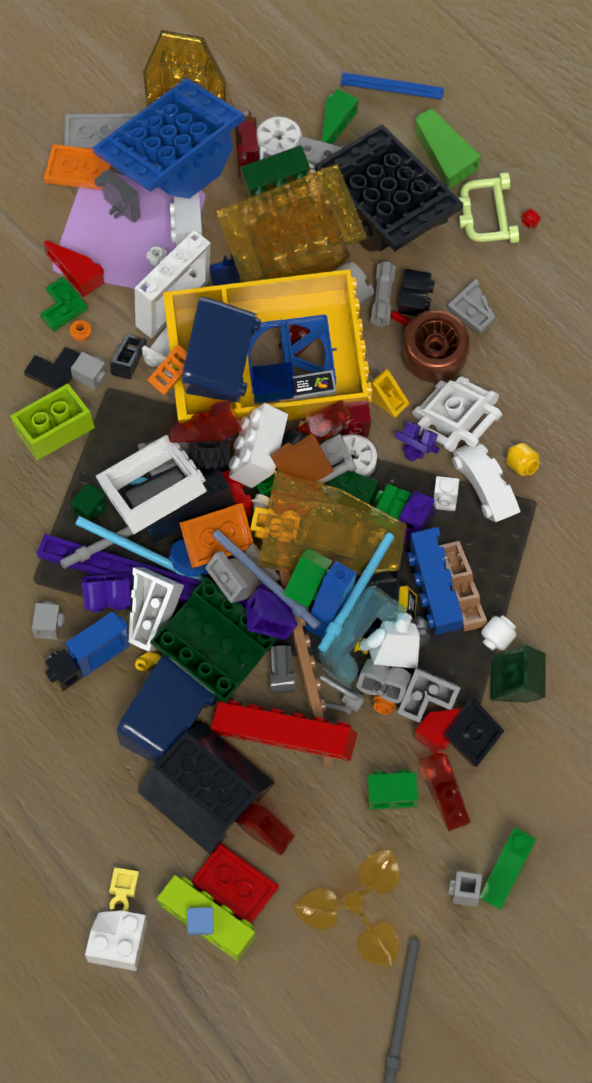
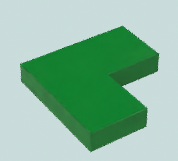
(67, 306)

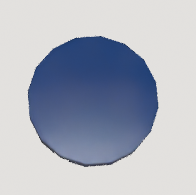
(181, 560)

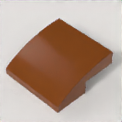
(303, 459)

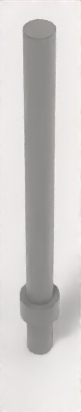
(84, 553)

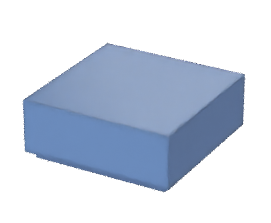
(200, 921)

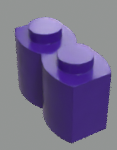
(107, 591)

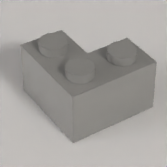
(426, 688)

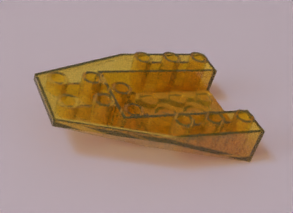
(182, 57)
(328, 522)

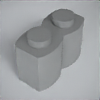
(385, 681)

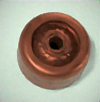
(439, 331)

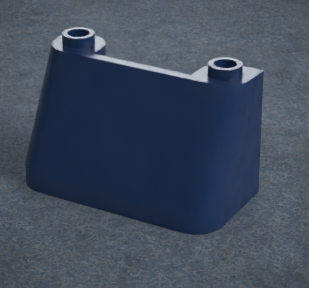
(218, 350)
(162, 711)

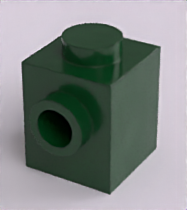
(89, 502)

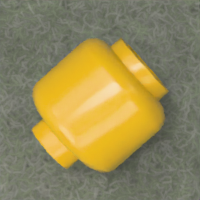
(522, 459)

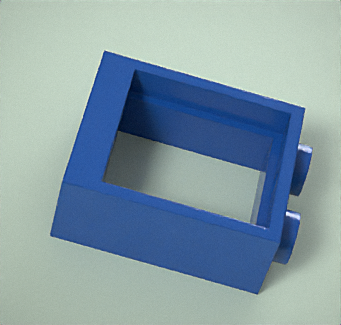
(99, 643)

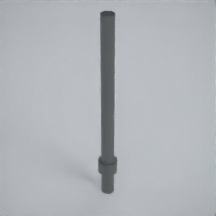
(393, 1062)

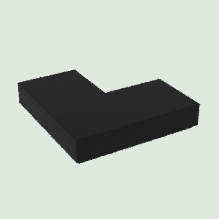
(52, 374)

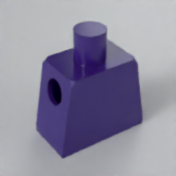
(418, 513)
(269, 614)

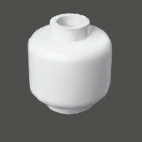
(498, 633)

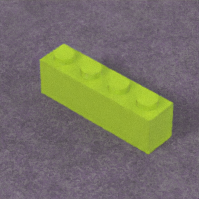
(228, 932)

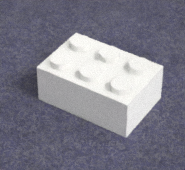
(260, 438)

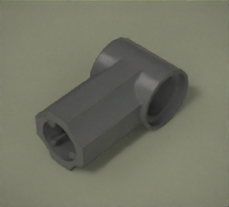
(282, 675)

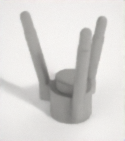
(352, 699)

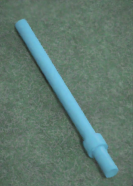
(130, 545)
(335, 627)

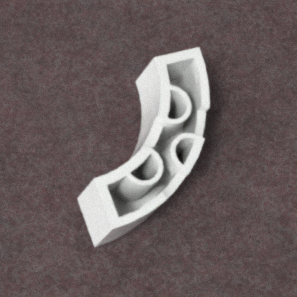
(485, 477)

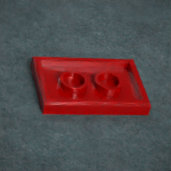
(235, 884)

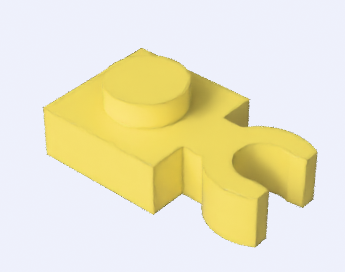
(123, 885)

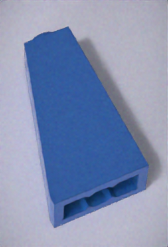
(332, 596)

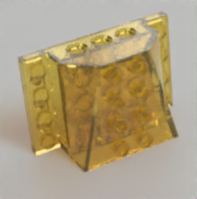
(293, 228)

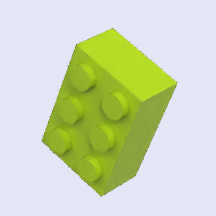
(52, 421)

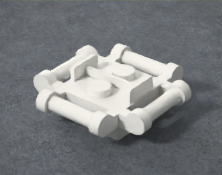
(455, 409)

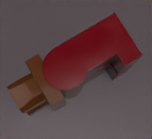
(246, 141)

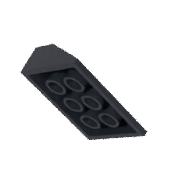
(217, 497)

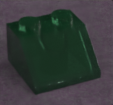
(518, 675)

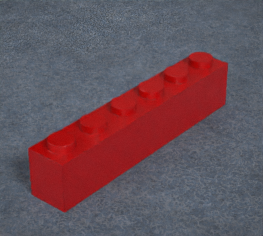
(285, 731)

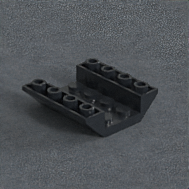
(204, 786)

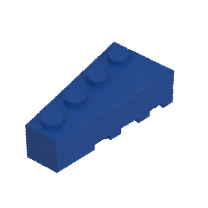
(434, 581)

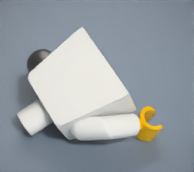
(397, 642)

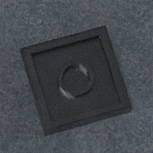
(473, 732)

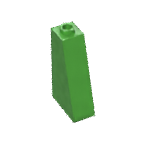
(446, 149)

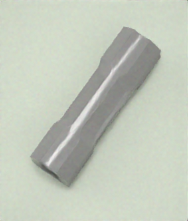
(381, 308)

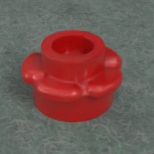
(530, 218)

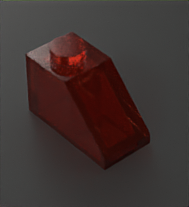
(265, 828)

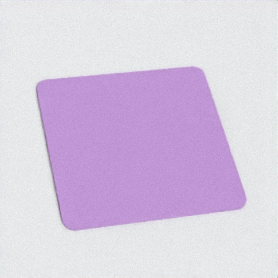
(118, 242)

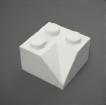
(117, 939)

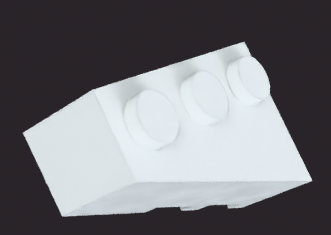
(185, 217)
(152, 606)

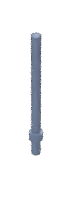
(298, 609)

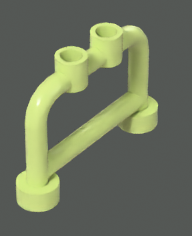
(466, 220)

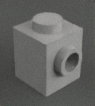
(89, 371)
(47, 620)
(466, 888)

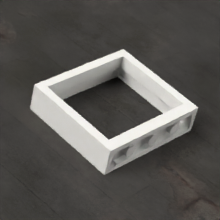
(192, 253)
(142, 463)

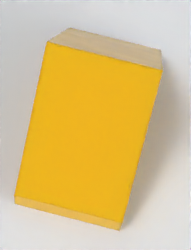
(388, 394)

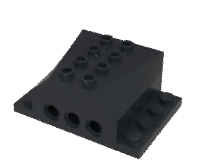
(391, 190)

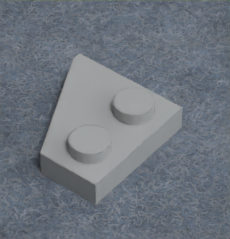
(472, 308)

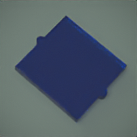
(273, 383)

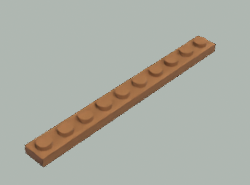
(307, 664)

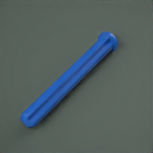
(391, 86)

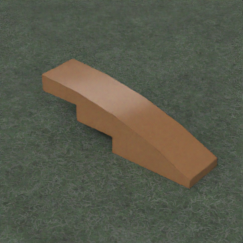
(464, 585)

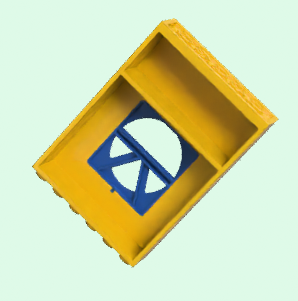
(315, 301)

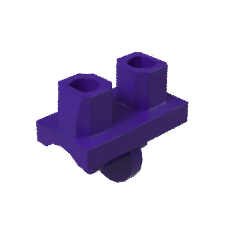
(425, 443)

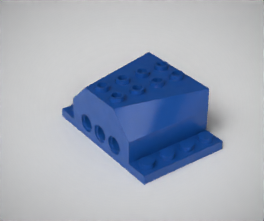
(174, 141)

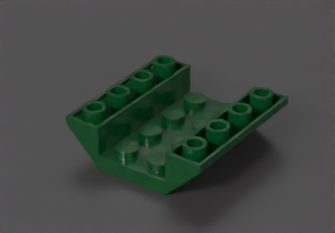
(212, 641)

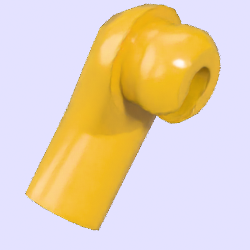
(147, 661)

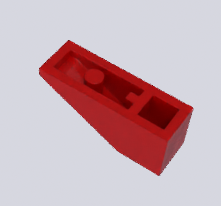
(77, 268)

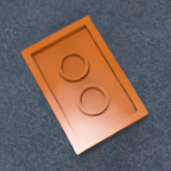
(74, 167)
(199, 531)

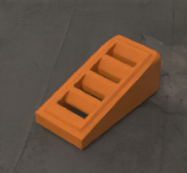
(177, 352)

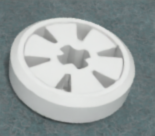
(278, 126)
(364, 454)

